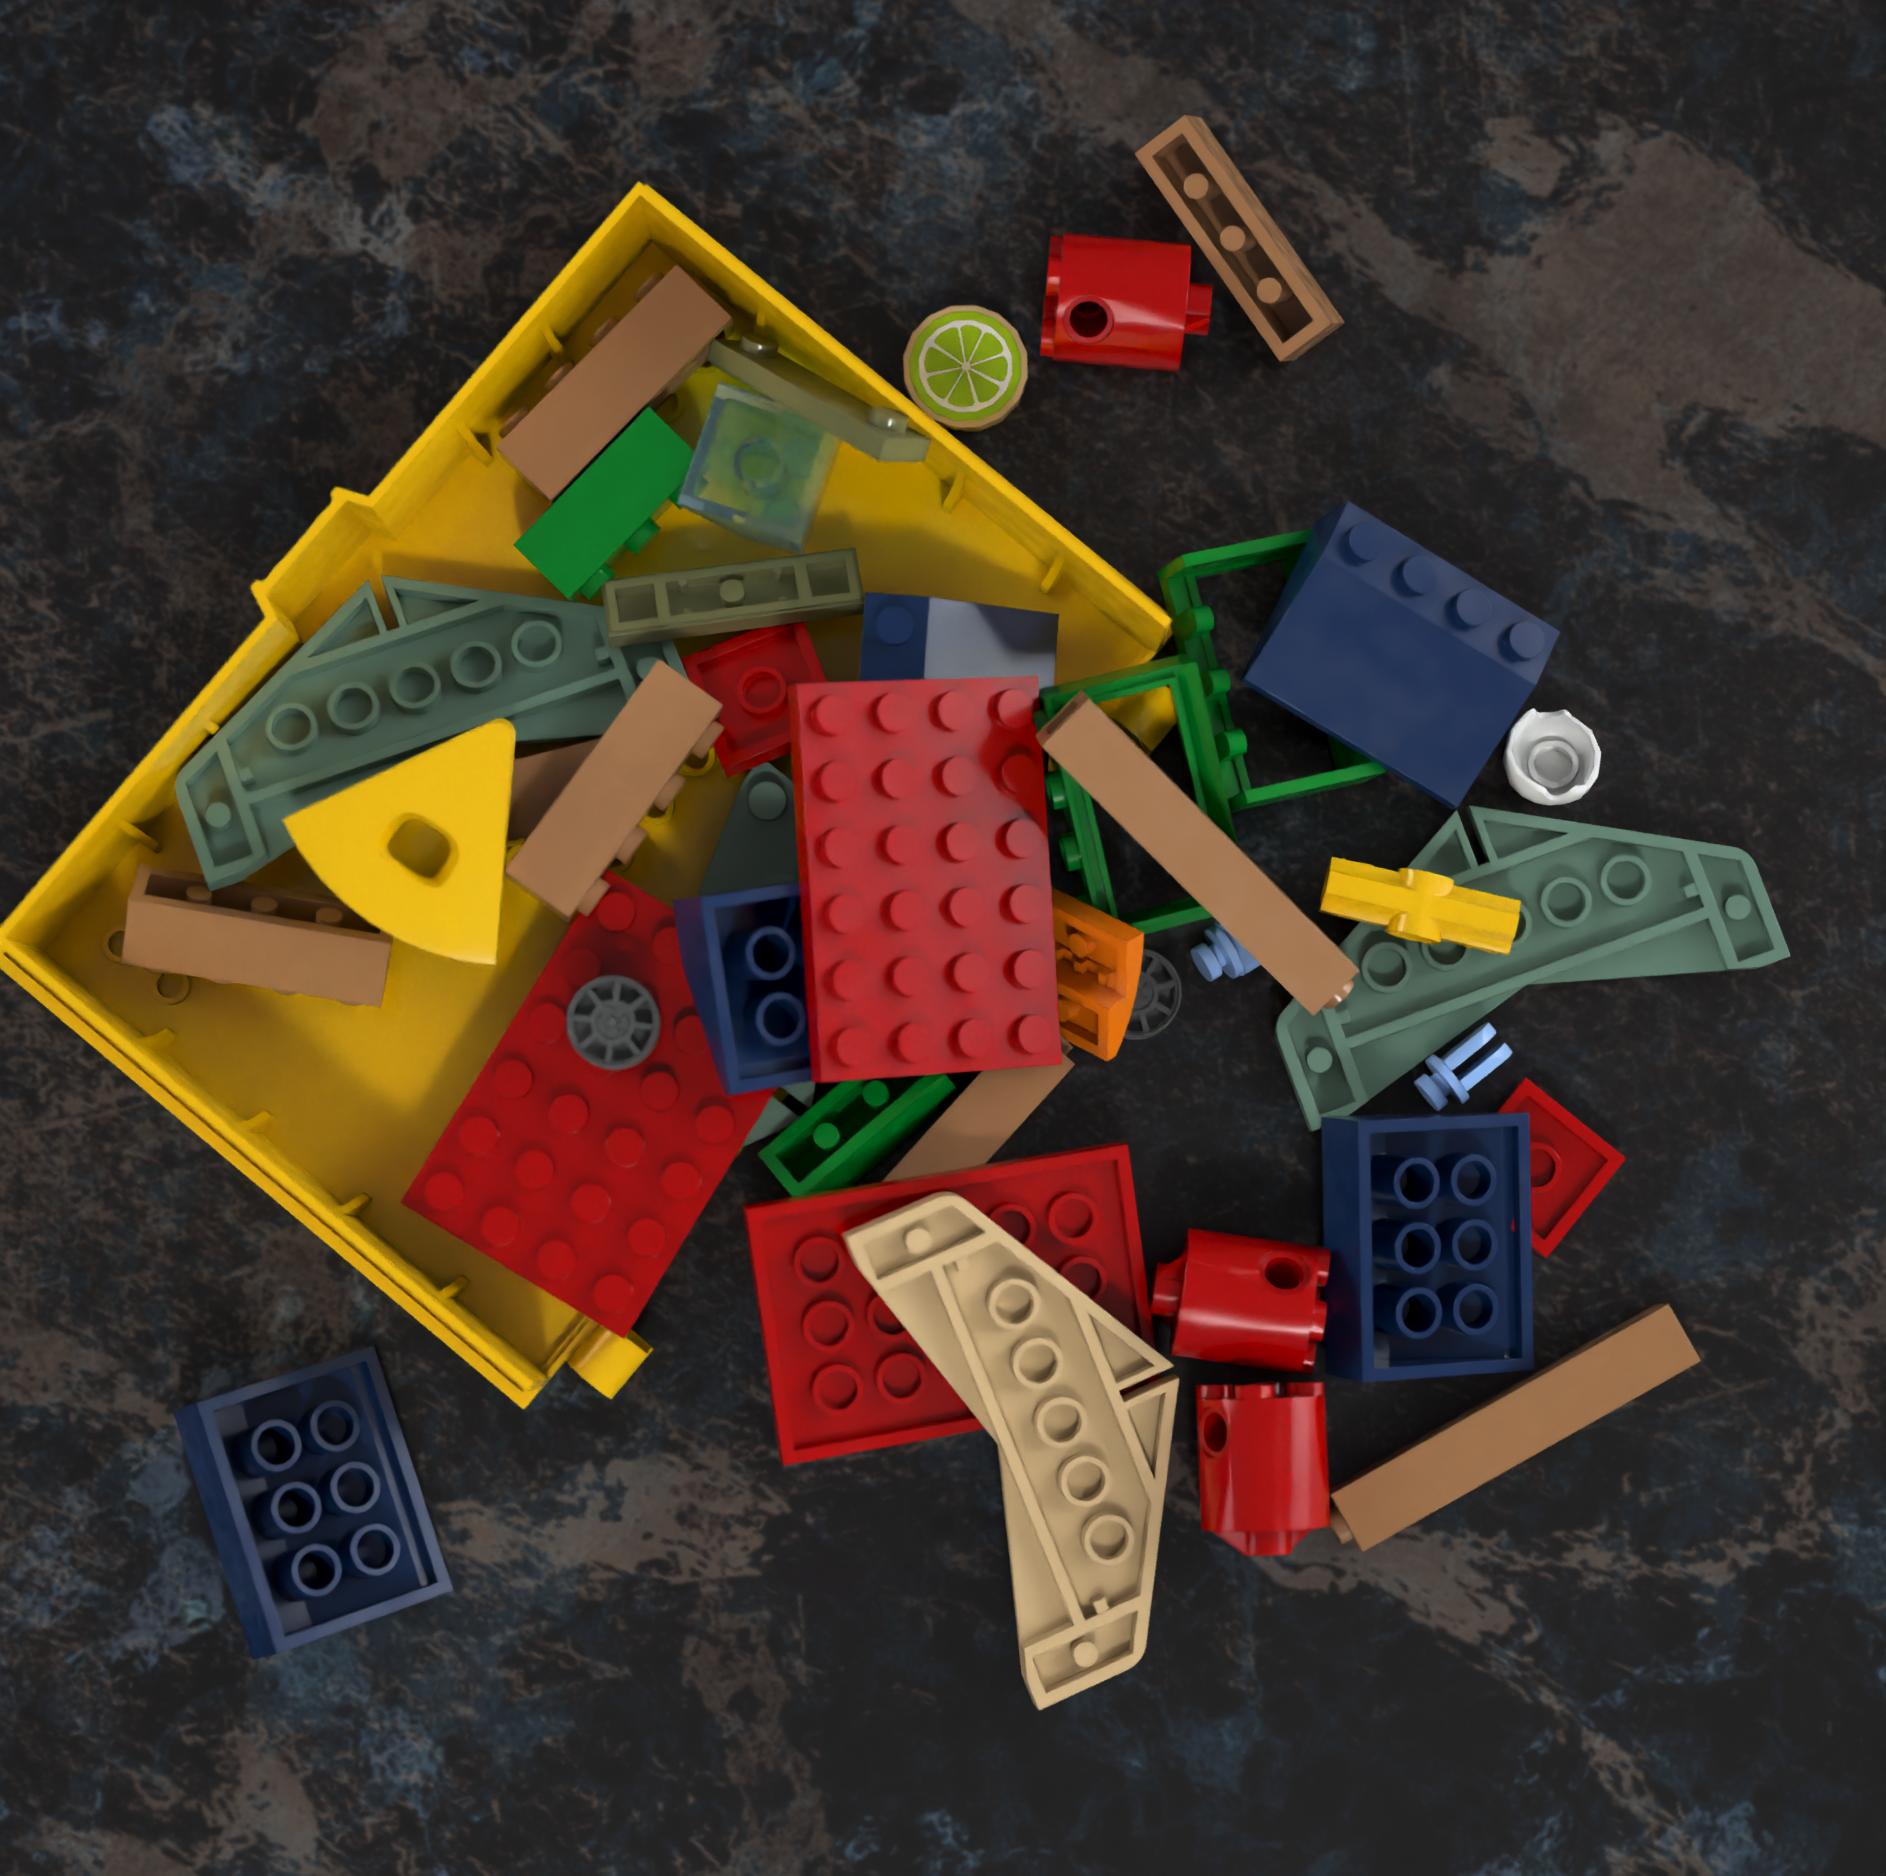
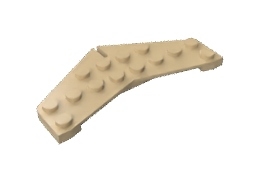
(1073, 1453)

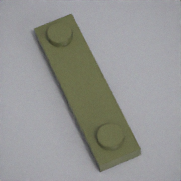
(869, 428)
(732, 597)

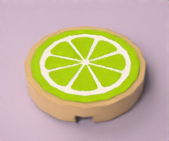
(965, 368)

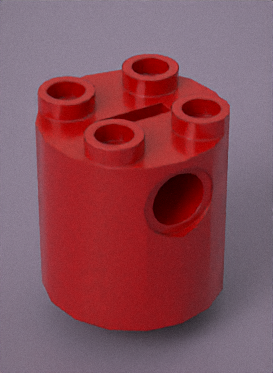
(1121, 302)
(1243, 1300)
(1262, 1463)

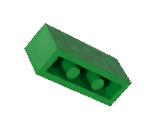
(609, 508)
(853, 1130)

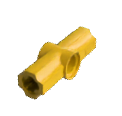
(1419, 906)

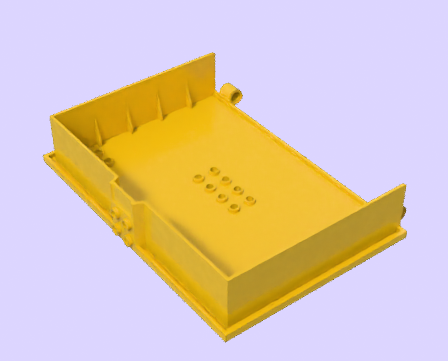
(348, 1100)

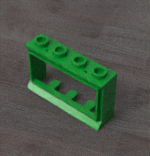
(1192, 637)
(1082, 844)

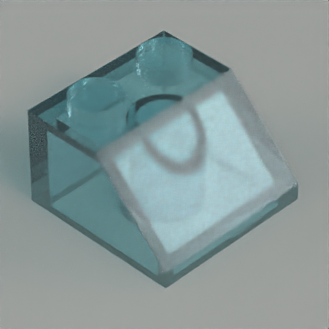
(759, 469)

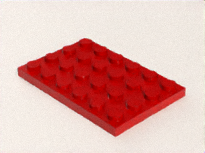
(923, 877)
(581, 1167)
(839, 1357)

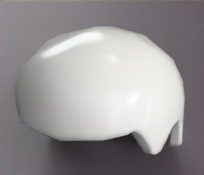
(1551, 757)

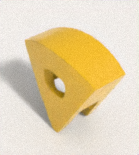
(422, 843)

